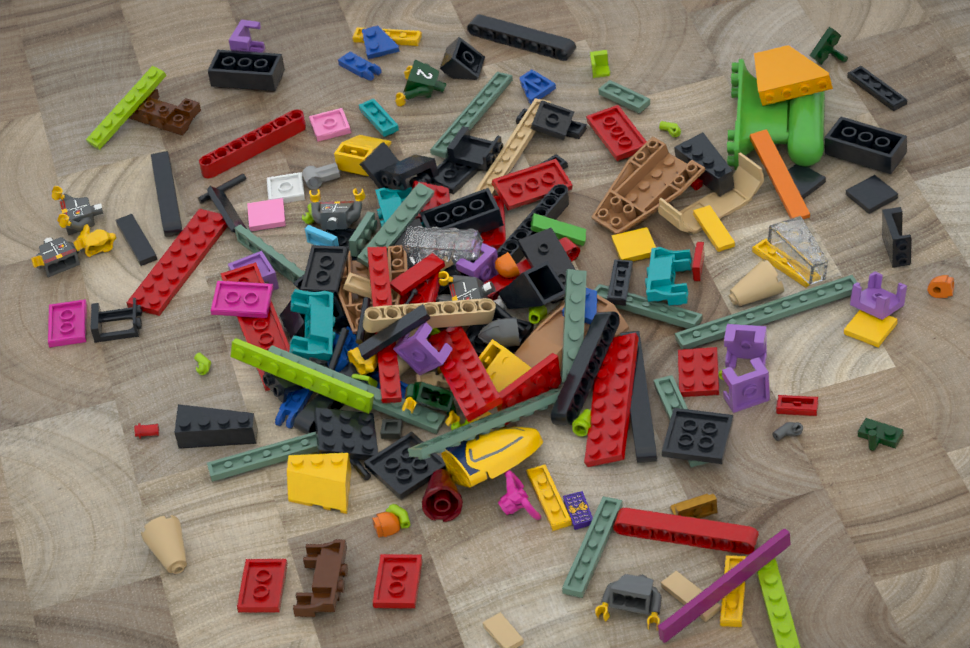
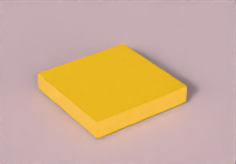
(633, 244)
(870, 328)

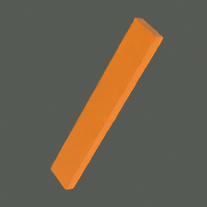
(779, 175)

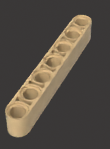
(441, 314)

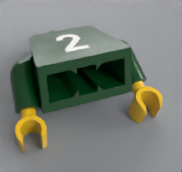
(420, 82)
(431, 397)

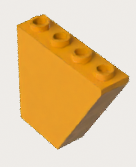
(788, 74)

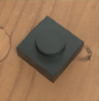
(391, 429)

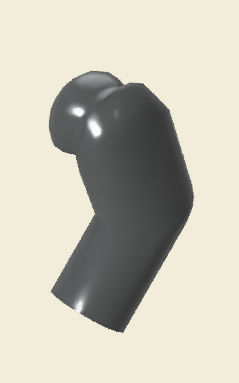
(788, 429)

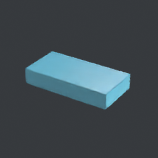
(318, 237)

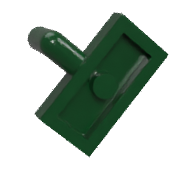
(826, 46)
(880, 433)

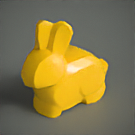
(96, 241)
(363, 366)

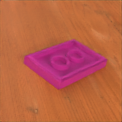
(242, 299)
(67, 323)

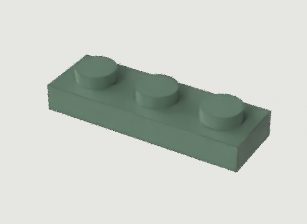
(624, 96)
(362, 233)

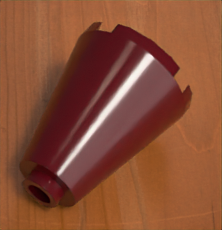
(442, 497)

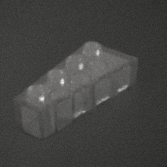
(444, 243)
(799, 249)

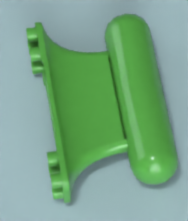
(789, 122)

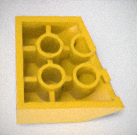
(319, 480)

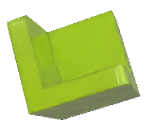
(599, 63)

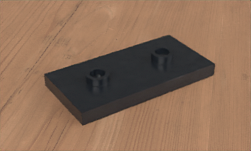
(544, 247)

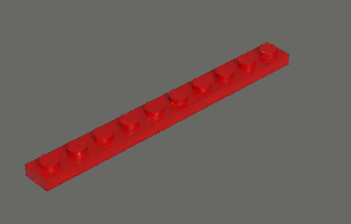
(381, 296)

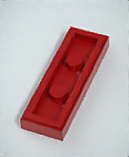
(417, 274)

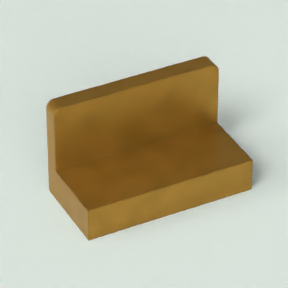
(696, 507)

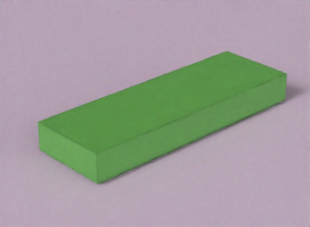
(561, 229)

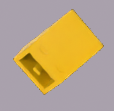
(354, 151)
(502, 365)

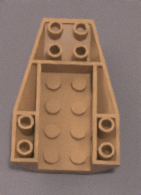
(641, 183)
(353, 302)
(548, 334)

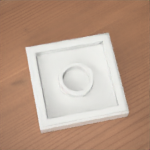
(288, 187)

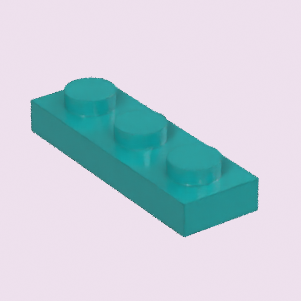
(378, 117)

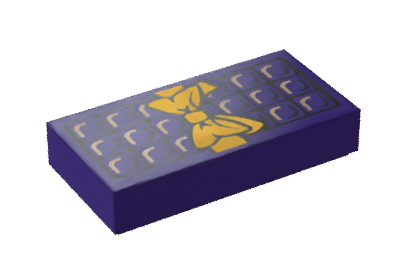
(578, 510)

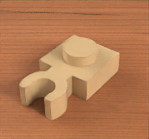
(433, 379)

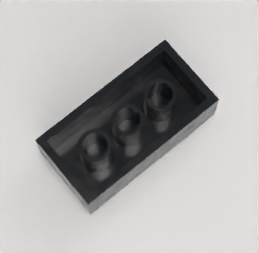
(246, 70)
(865, 145)
(472, 211)

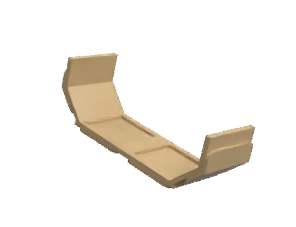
(747, 182)

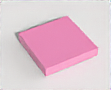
(330, 124)
(266, 214)

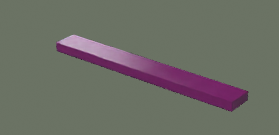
(724, 585)

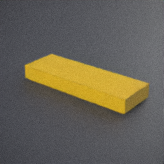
(713, 228)

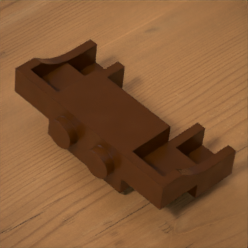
(166, 115)
(327, 581)

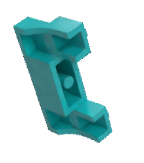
(389, 201)
(662, 275)
(318, 324)

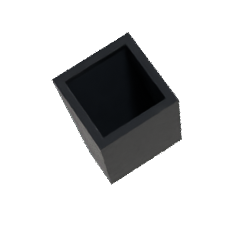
(533, 288)

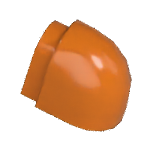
(506, 266)
(941, 286)
(386, 524)

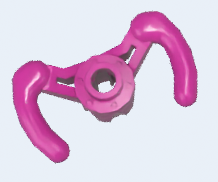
(516, 497)

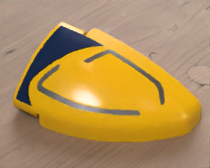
(490, 453)

